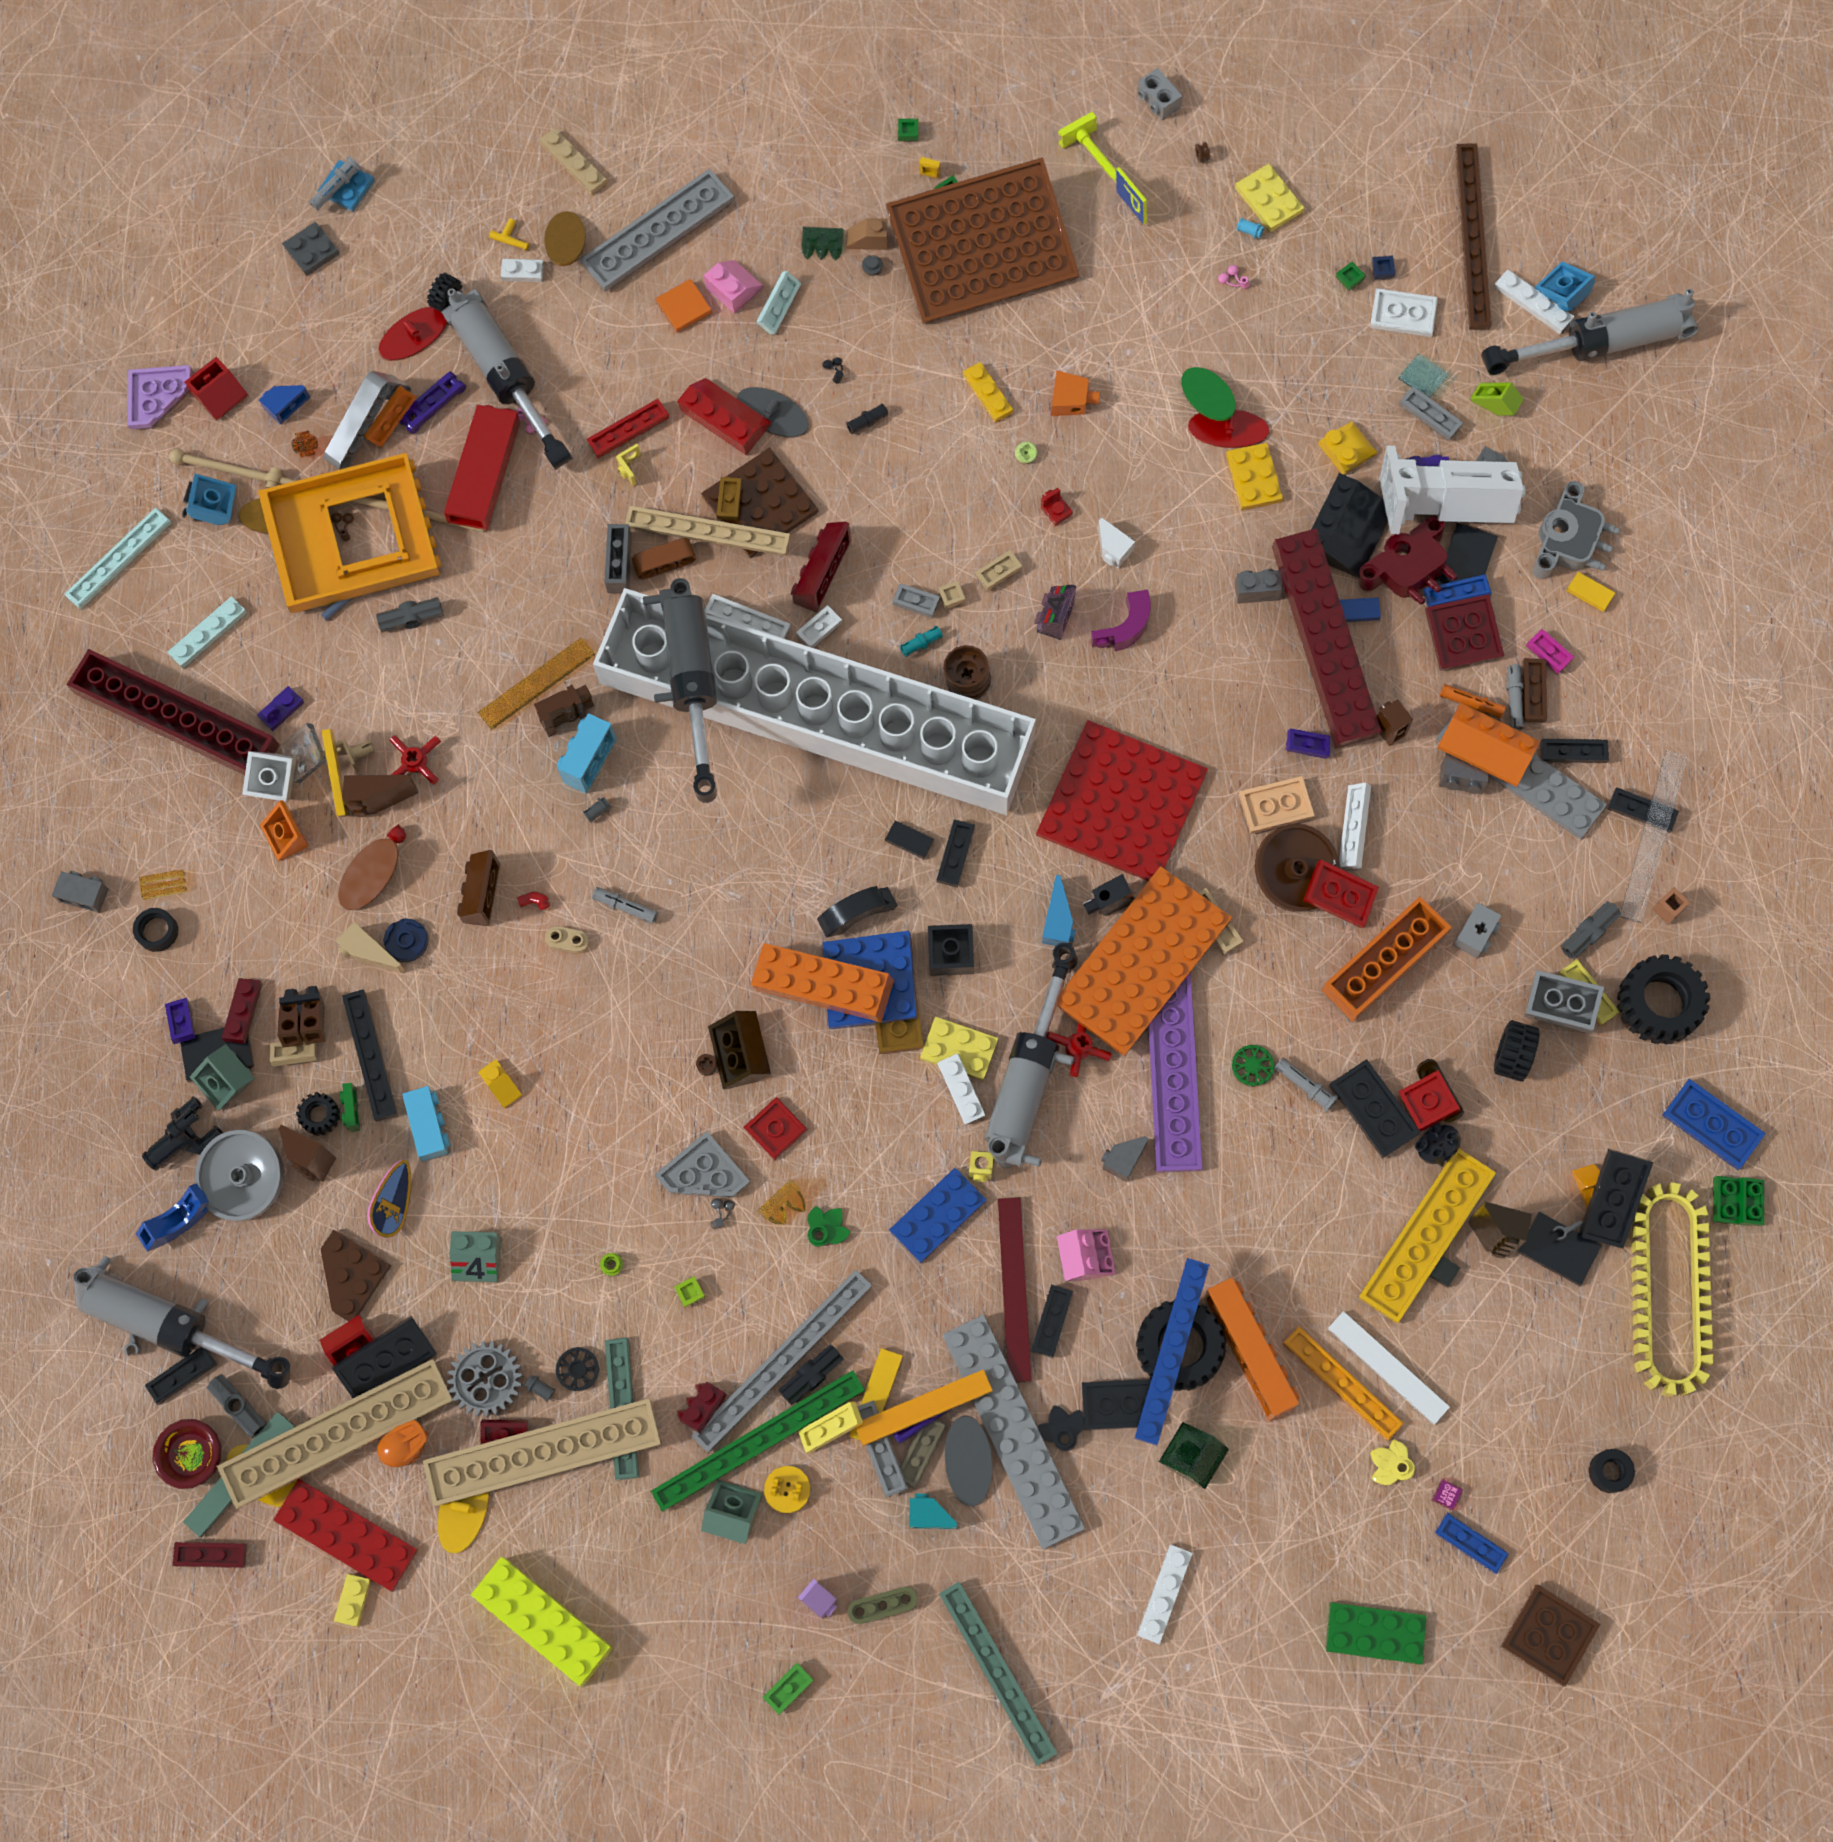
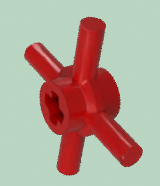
(420, 756)
(1079, 1046)

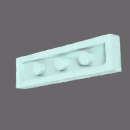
(207, 632)

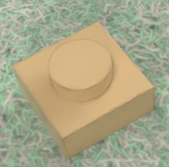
(951, 594)

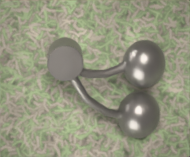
(717, 1204)

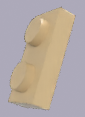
(998, 570)
(292, 1055)

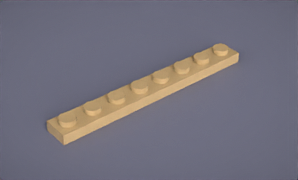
(708, 530)

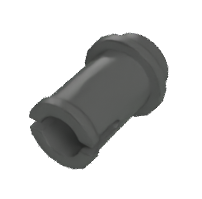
(597, 809)
(539, 1387)

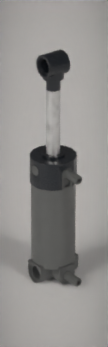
(690, 670)

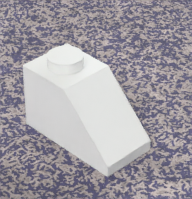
(1114, 544)

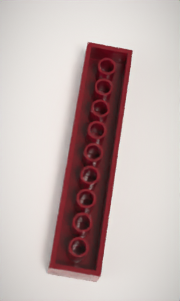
(1326, 638)
(168, 712)

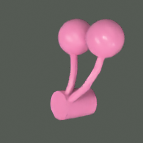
(1233, 270)
(529, 429)

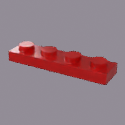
(628, 428)

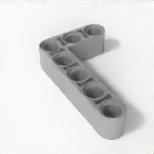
(360, 416)

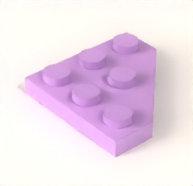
(154, 393)

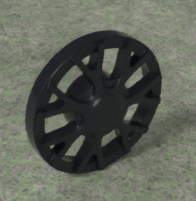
(577, 1369)

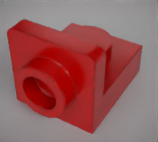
(1055, 506)

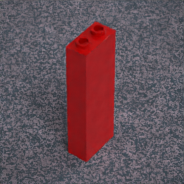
(482, 467)

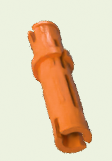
(1473, 701)

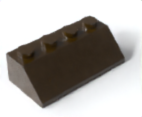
(1500, 1228)

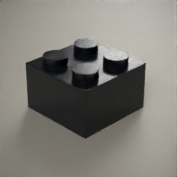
(951, 949)

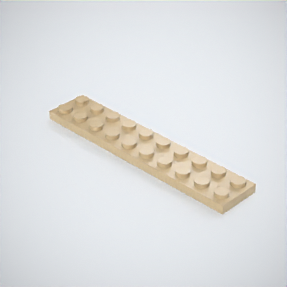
(334, 1434)
(541, 1452)

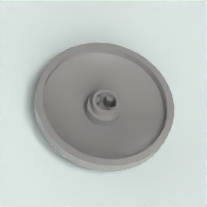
(240, 1175)

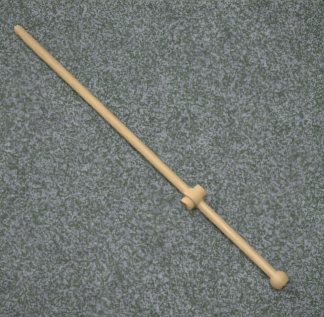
(275, 478)

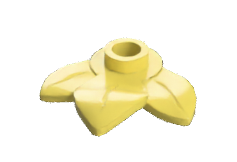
(1388, 1463)

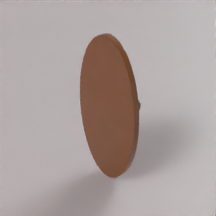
(368, 874)

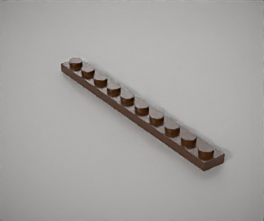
(1473, 236)

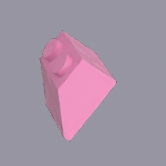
(731, 284)

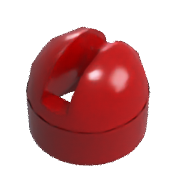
(397, 834)

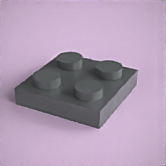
(310, 248)

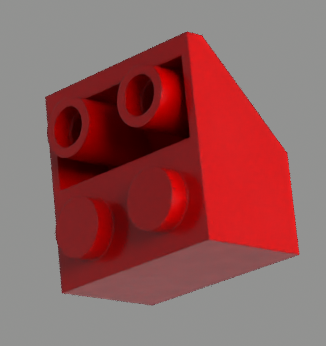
(216, 388)

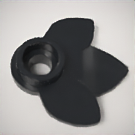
(1062, 1424)

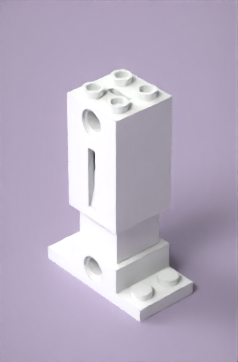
(1452, 491)

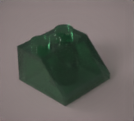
(1194, 1455)

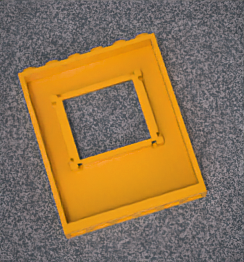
(307, 545)

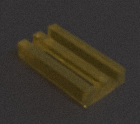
(162, 892)

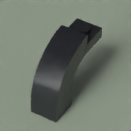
(854, 908)

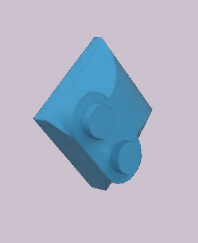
(1566, 286)
(211, 500)

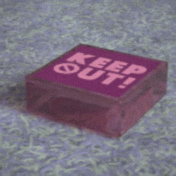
(1447, 1494)

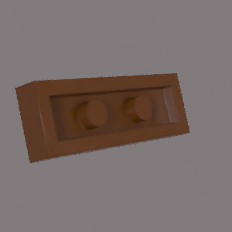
(1534, 690)

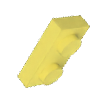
(352, 1600)

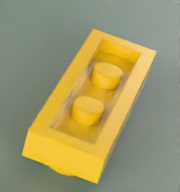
(987, 392)

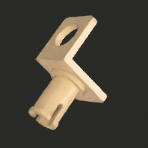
(355, 752)

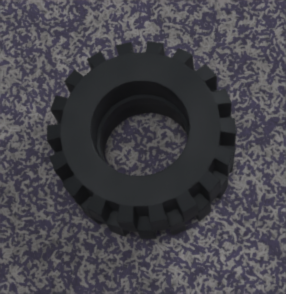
(1516, 1051)

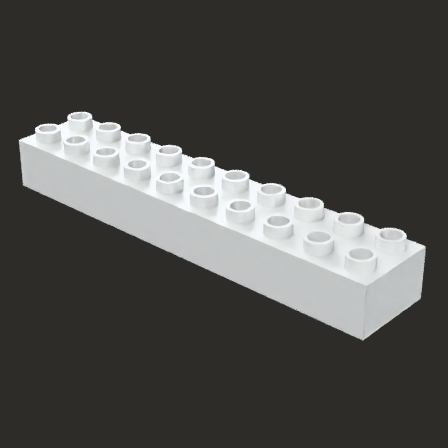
(831, 706)

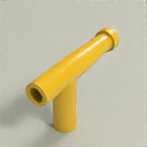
(505, 236)

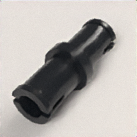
(867, 418)

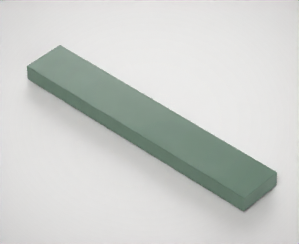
(621, 1394)
(218, 1498)

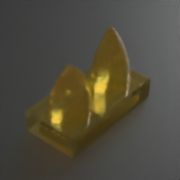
(788, 1195)

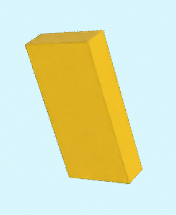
(1590, 591)

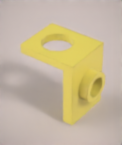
(623, 461)
(977, 1174)

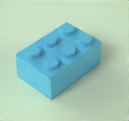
(586, 753)

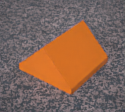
(283, 832)

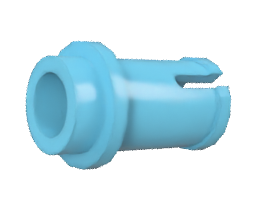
(1250, 228)

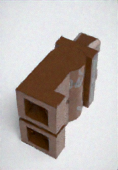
(563, 707)

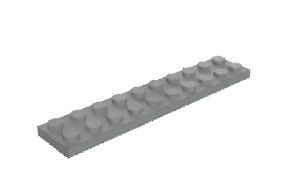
(1015, 1434)

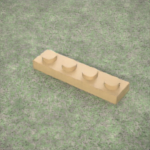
(573, 161)

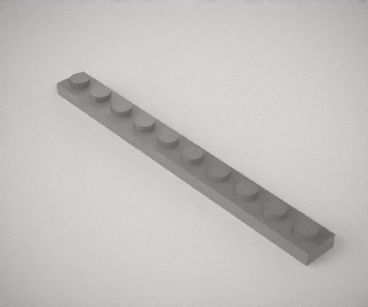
(782, 1360)

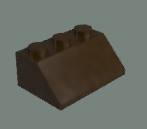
(739, 1049)

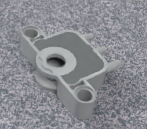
(1580, 537)

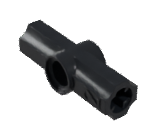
(811, 1374)

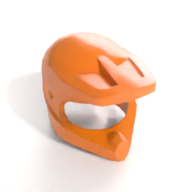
(402, 1444)

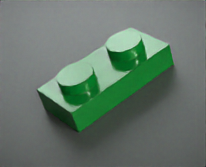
(349, 1099)

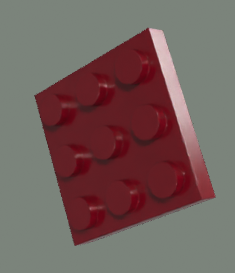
(1464, 632)

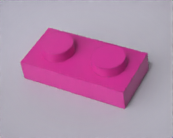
(1547, 648)

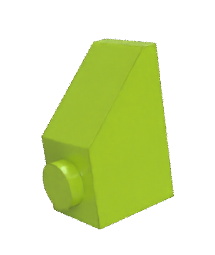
(1498, 398)

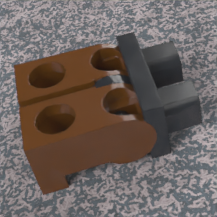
(301, 1018)

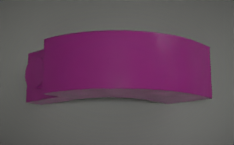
(1131, 629)

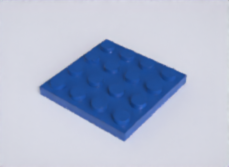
(883, 953)

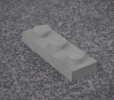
(1431, 413)

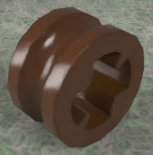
(1202, 152)
(711, 1069)

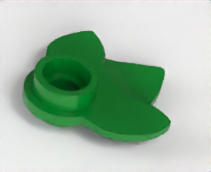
(827, 1223)

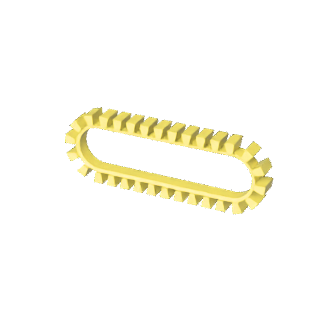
(1697, 1302)

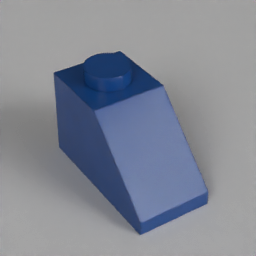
(283, 401)

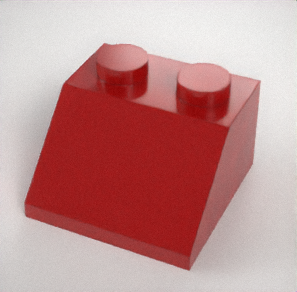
(346, 1339)

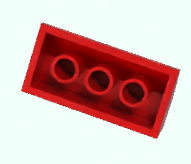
(723, 415)

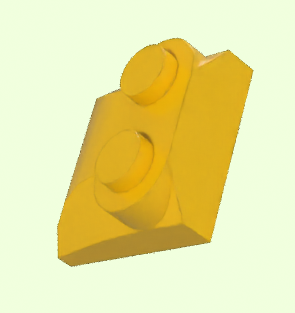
(1347, 447)

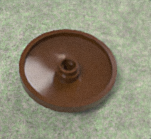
(1288, 862)

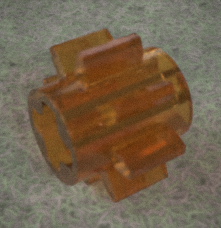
(304, 443)

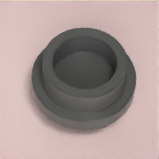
(872, 265)

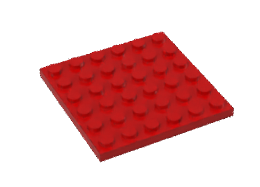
(1121, 801)

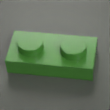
(788, 1688)

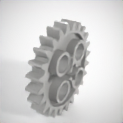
(474, 1361)

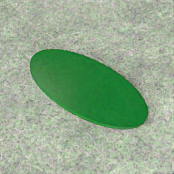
(1208, 393)

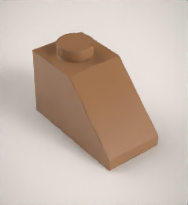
(868, 234)

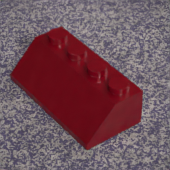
(822, 565)

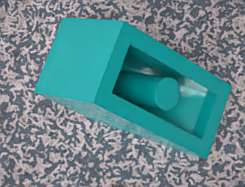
(928, 1514)

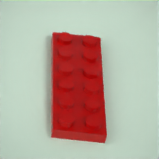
(345, 1535)

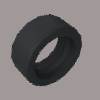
(147, 915)

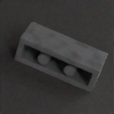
(618, 557)

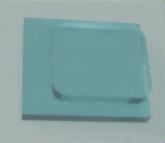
(1423, 375)

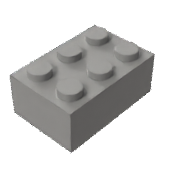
(1564, 1001)

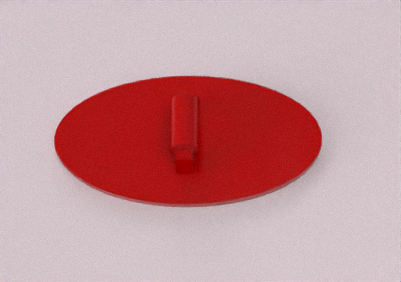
(412, 334)
(1237, 432)

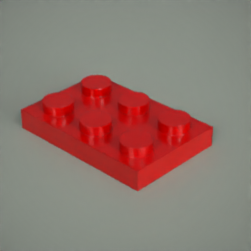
(1341, 893)

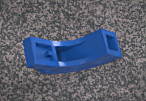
(175, 1221)

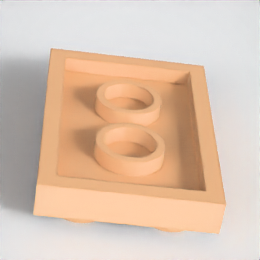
(1276, 805)

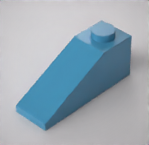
(1059, 919)

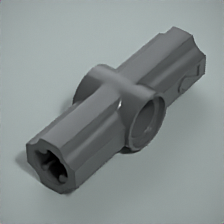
(409, 614)
(1590, 930)
(227, 1395)

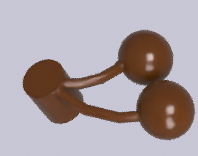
(347, 518)

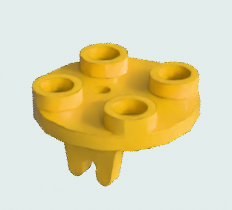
(797, 1492)

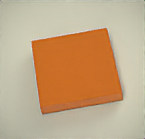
(683, 305)

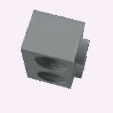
(1162, 91)

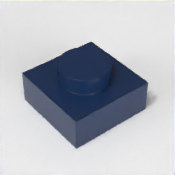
(1383, 267)

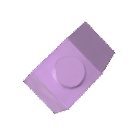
(818, 1599)

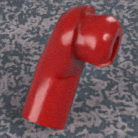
(536, 898)

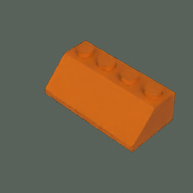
(1488, 744)

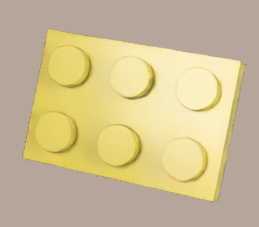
(1269, 197)
(951, 1038)

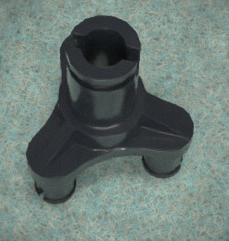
(179, 1136)

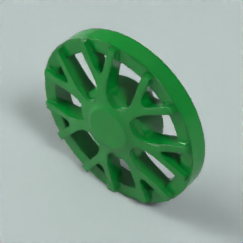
(1252, 1065)

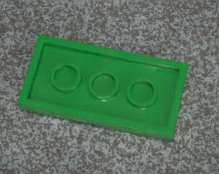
(1376, 1633)

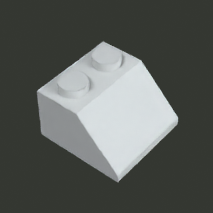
(269, 775)

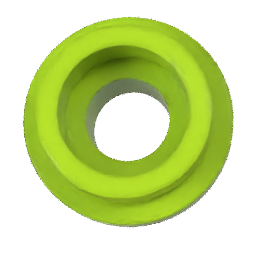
(611, 1257)

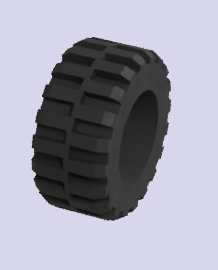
(1683, 980)
(1212, 1338)

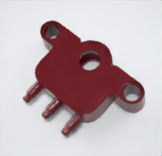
(1410, 572)

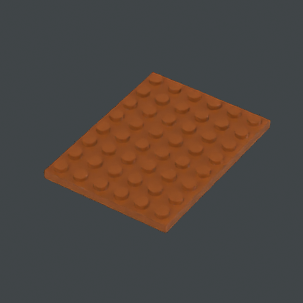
(982, 240)

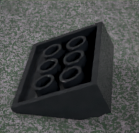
(1350, 524)

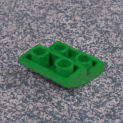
(1738, 1201)

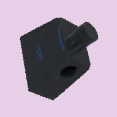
(1118, 893)

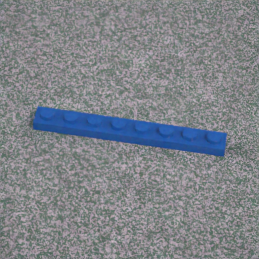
(1171, 1352)

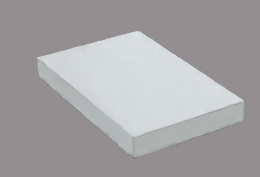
(1403, 312)

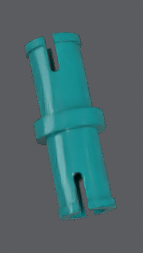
(921, 641)

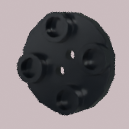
(1438, 1144)

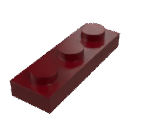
(241, 1011)
(209, 1555)

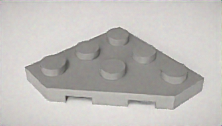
(703, 1171)

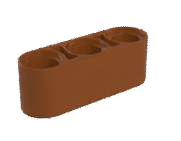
(663, 558)

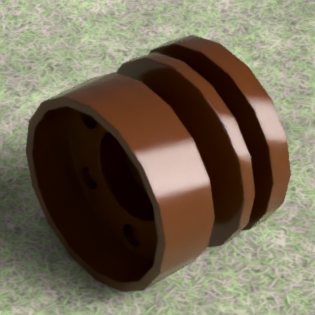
(963, 662)

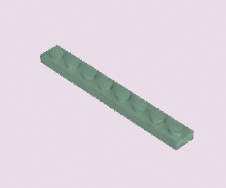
(998, 1673)

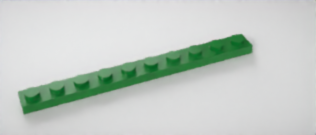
(757, 1441)

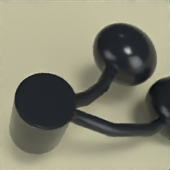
(828, 364)

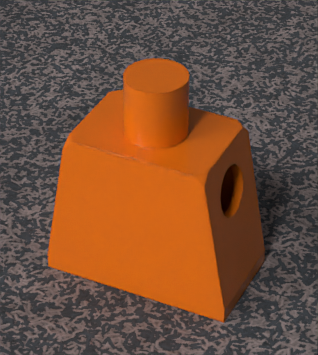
(1071, 395)

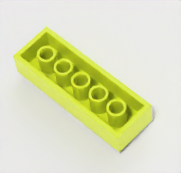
(542, 1621)

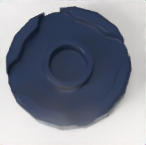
(406, 940)

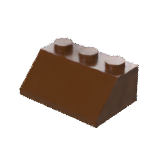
(479, 888)
(307, 1155)

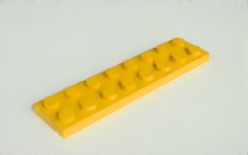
(1426, 1235)

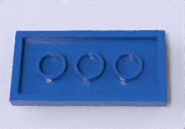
(1713, 1124)
(937, 1215)

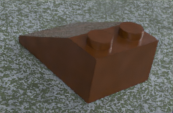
(375, 792)

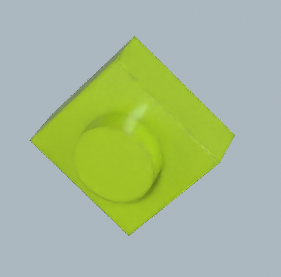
(689, 1292)

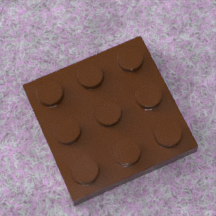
(1550, 1635)

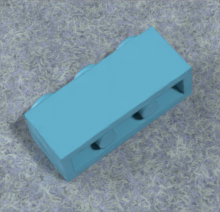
(426, 1123)

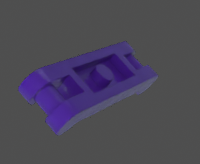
(432, 401)

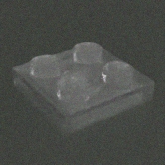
(307, 750)

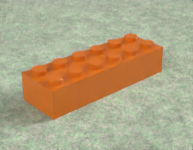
(1386, 959)
(822, 982)
(1251, 1349)

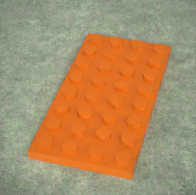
(1142, 961)

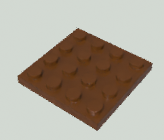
(768, 496)

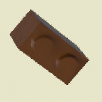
(1393, 721)

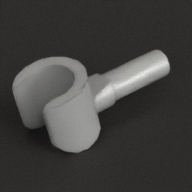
(1567, 1229)
(132, 1342)

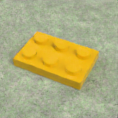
(1254, 476)

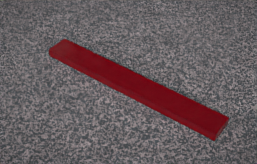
(1014, 1288)

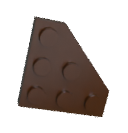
(350, 1274)

